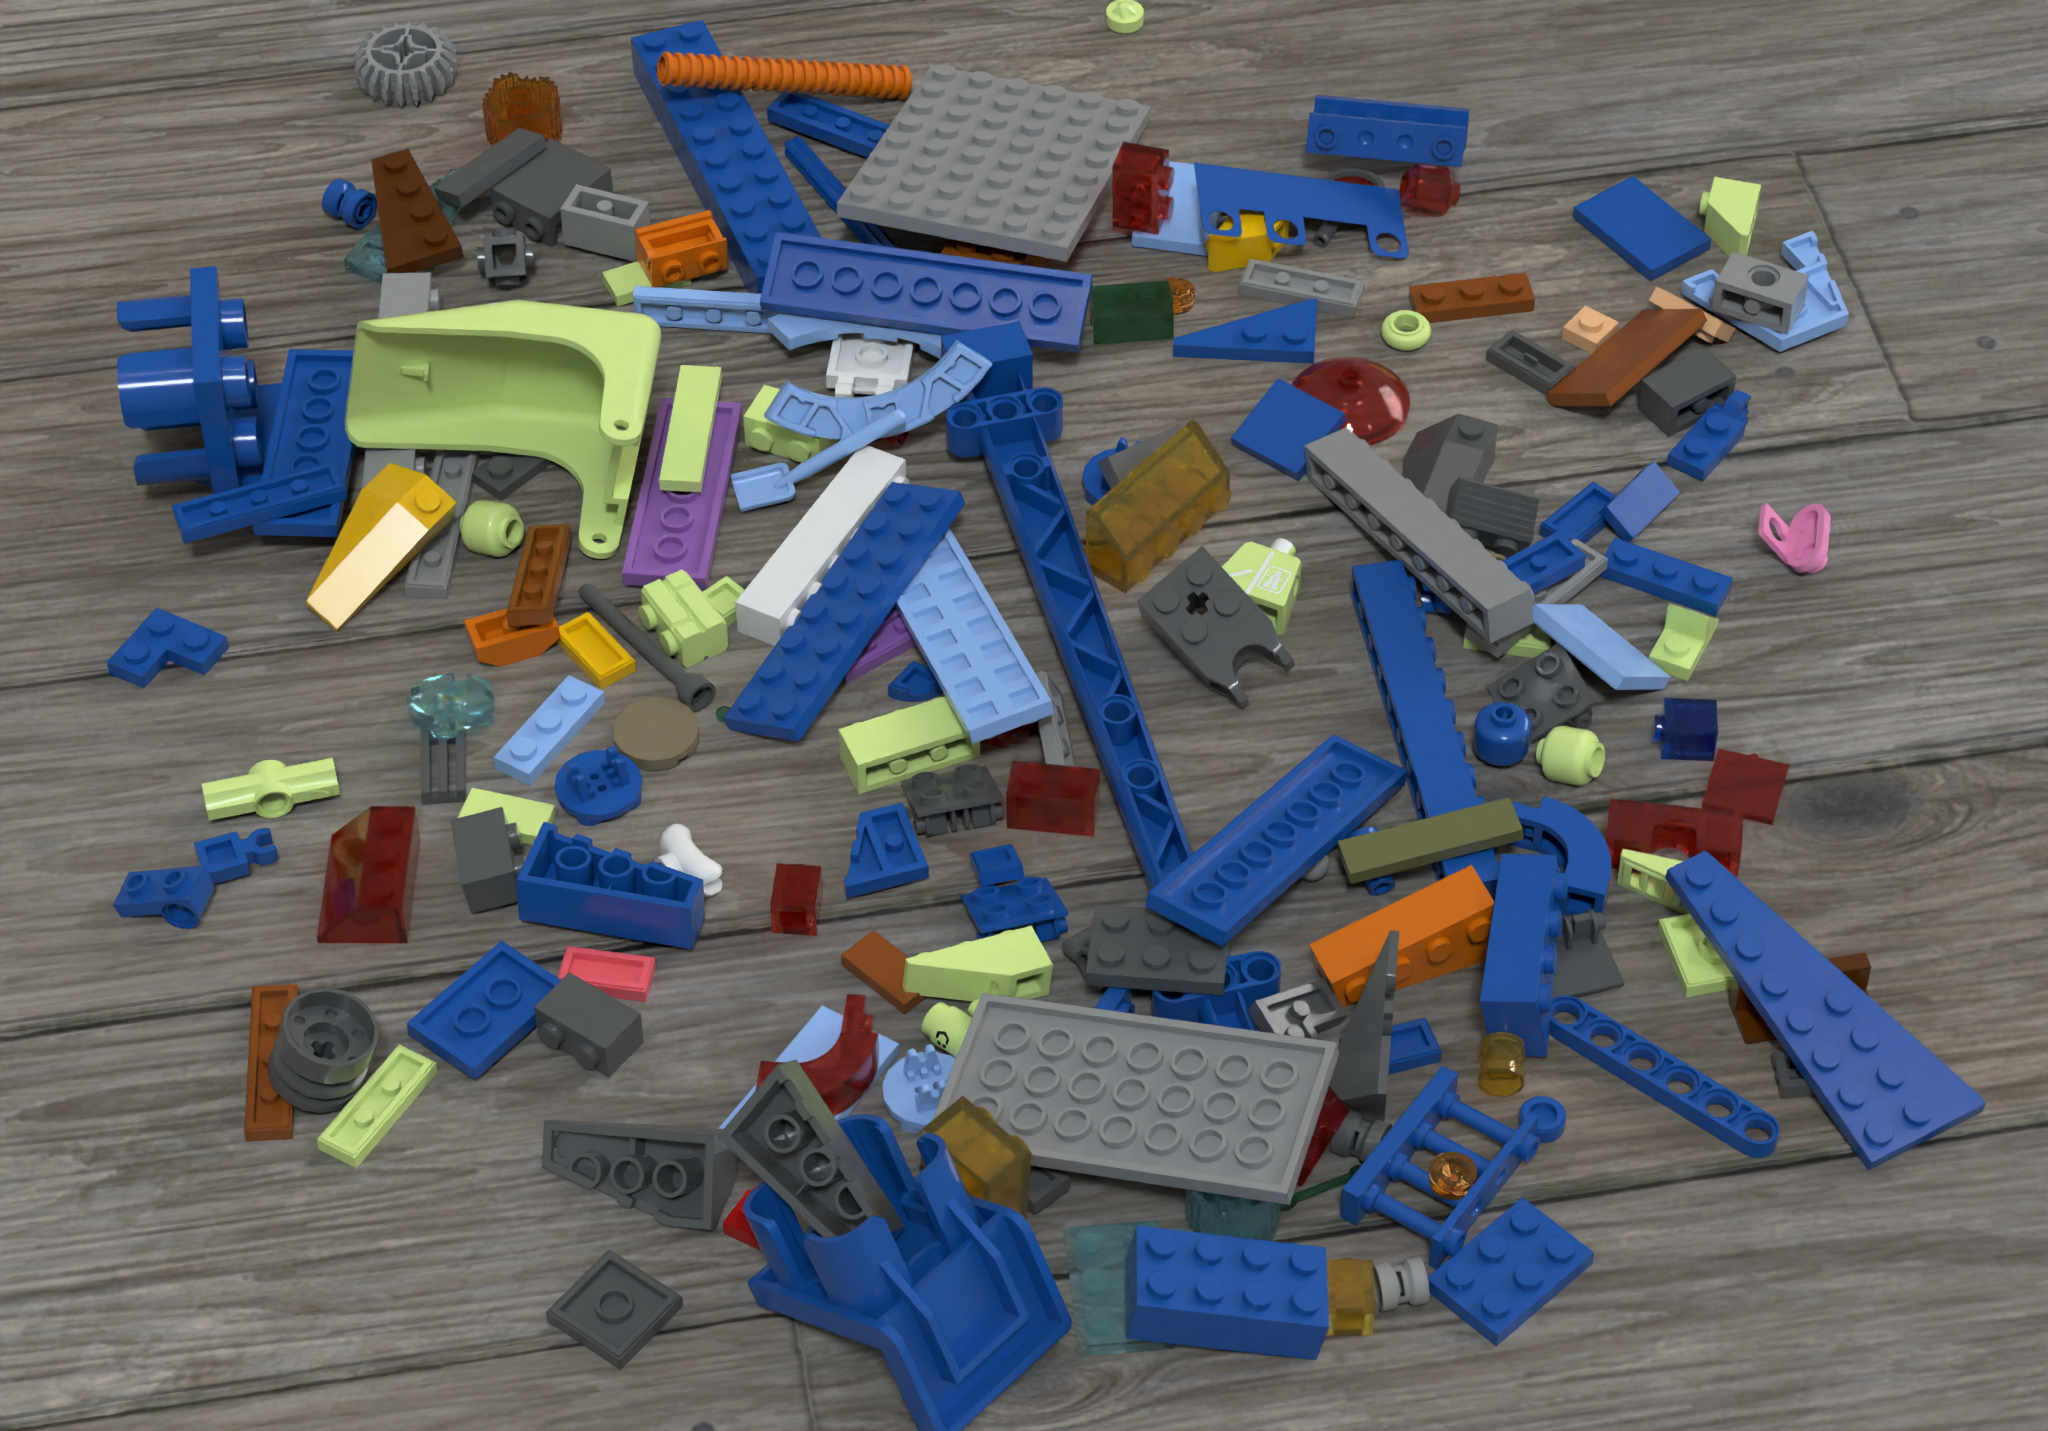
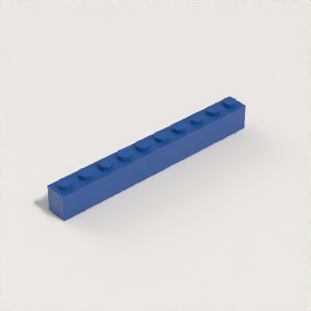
(1416, 704)

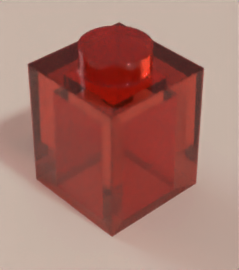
(796, 899)

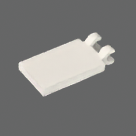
(868, 365)

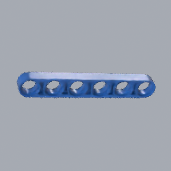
(1665, 1070)

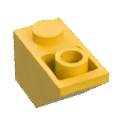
(1253, 243)

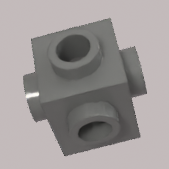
(494, 246)

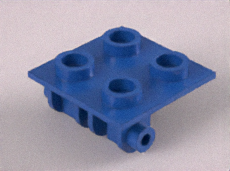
(1015, 905)

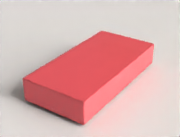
(612, 972)

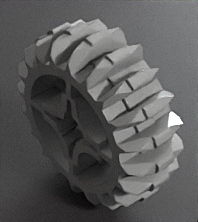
(405, 64)

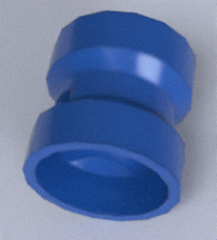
(346, 202)

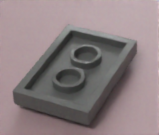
(1152, 953)

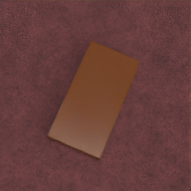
(1626, 358)

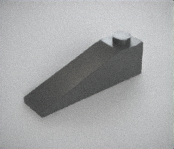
(1450, 450)
(1364, 1051)
(661, 1169)

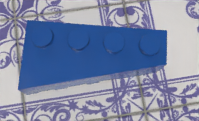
(607, 893)
(1523, 949)

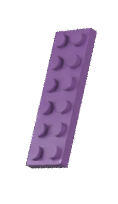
(678, 526)

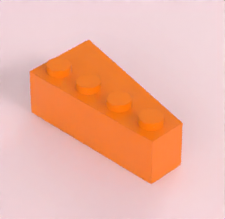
(1438, 930)

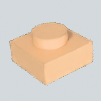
(1589, 329)

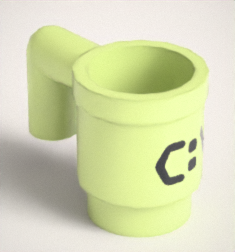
(948, 1026)

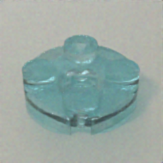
(451, 705)

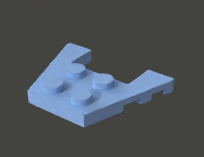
(1823, 306)

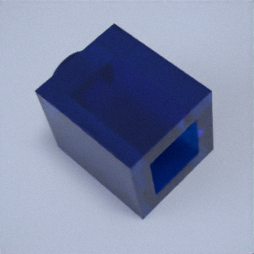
(1687, 729)

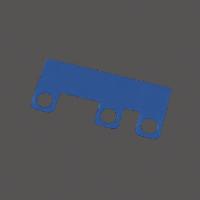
(1298, 197)

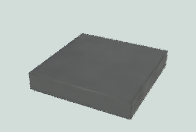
(614, 1309)

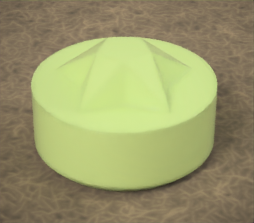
(1124, 16)

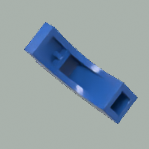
(1578, 849)

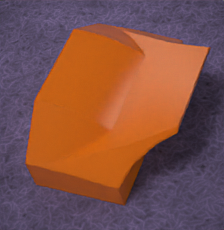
(503, 645)

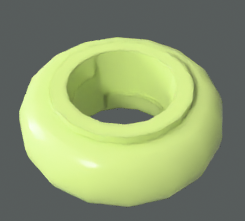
(1406, 320)

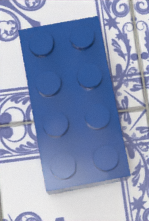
(1226, 1292)

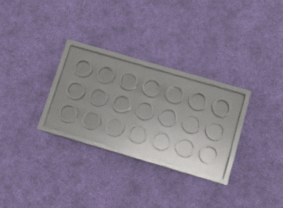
(1146, 1095)

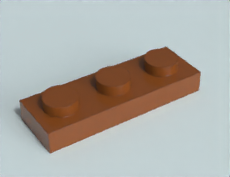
(1472, 298)

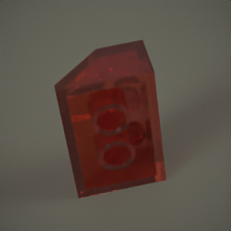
(371, 878)

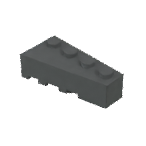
(806, 1156)

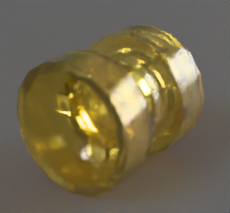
(1501, 1065)

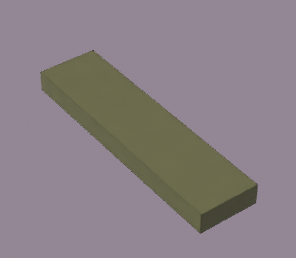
(1430, 840)

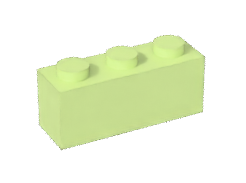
(904, 744)

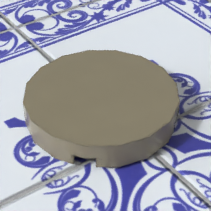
(656, 732)

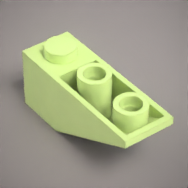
(999, 965)

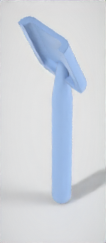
(775, 482)

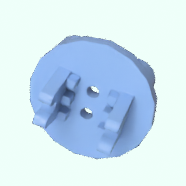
(914, 1074)

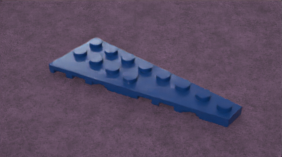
(1853, 1054)

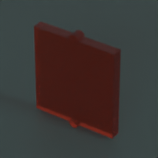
(1746, 785)

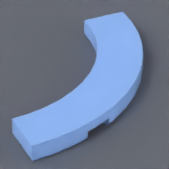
(803, 330)
(920, 399)

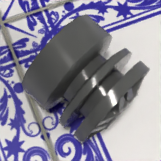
(322, 1050)

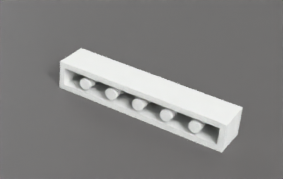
(803, 559)

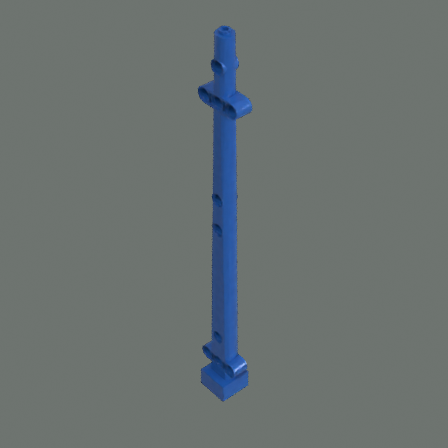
(1010, 429)

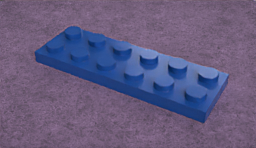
(310, 433)

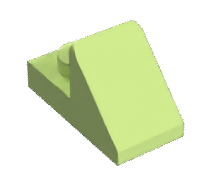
(1682, 641)

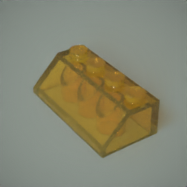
(1156, 508)

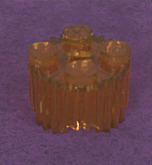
(524, 105)

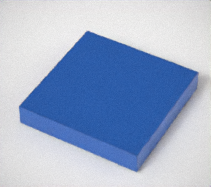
(1283, 425)

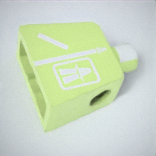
(1268, 578)

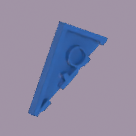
(1271, 336)

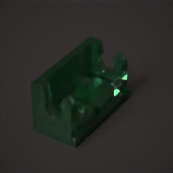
(1131, 312)

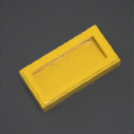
(595, 651)

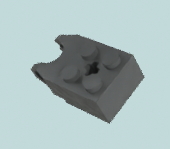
(1222, 637)

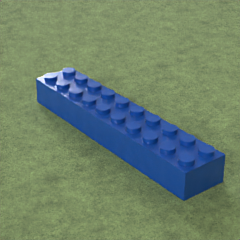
(722, 154)

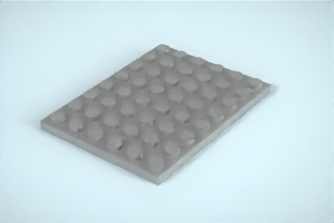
(994, 162)

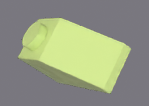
(1730, 213)

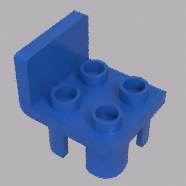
(197, 388)
(949, 1301)

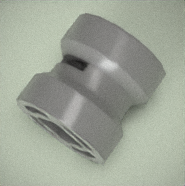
(1400, 1284)

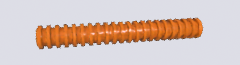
(783, 75)

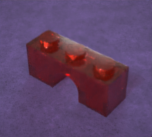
(1656, 826)

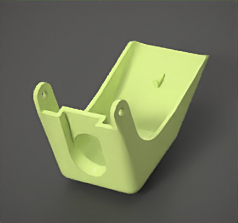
(518, 383)

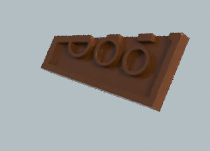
(410, 218)

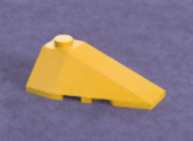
(382, 533)

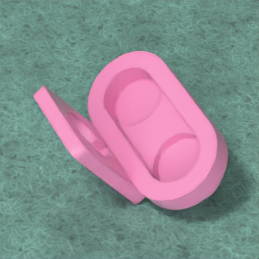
(1804, 542)

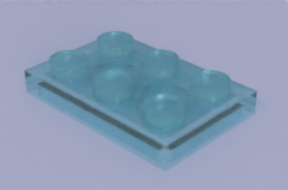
(1099, 1290)

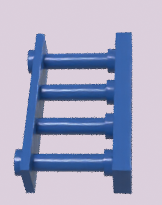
(1388, 130)
(1417, 1131)

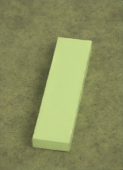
(690, 428)

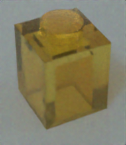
(1350, 1296)

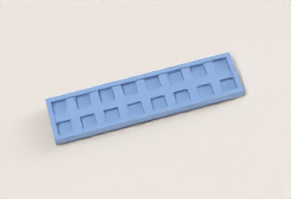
(970, 646)

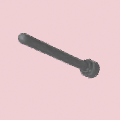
(692, 688)

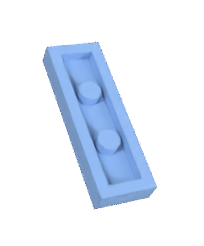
(549, 730)

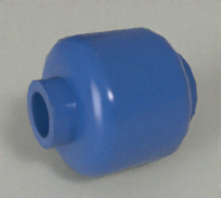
(1502, 734)

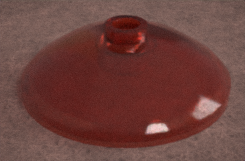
(1366, 391)

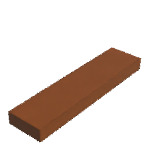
(539, 575)
(265, 1110)

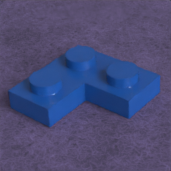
(165, 639)

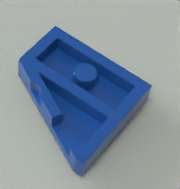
(884, 852)

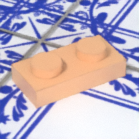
(1713, 326)

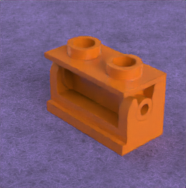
(681, 249)

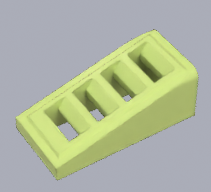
(1651, 880)

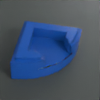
(914, 684)

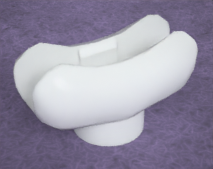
(682, 855)

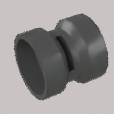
(1358, 1135)

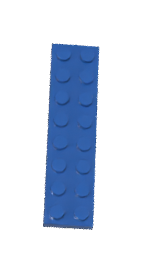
(923, 290)
(844, 611)
(1276, 840)

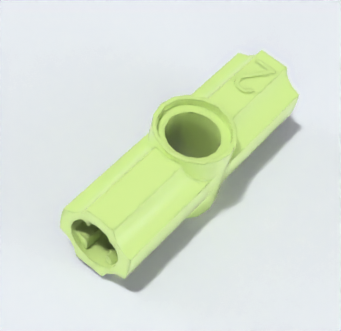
(270, 789)

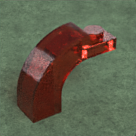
(849, 1066)

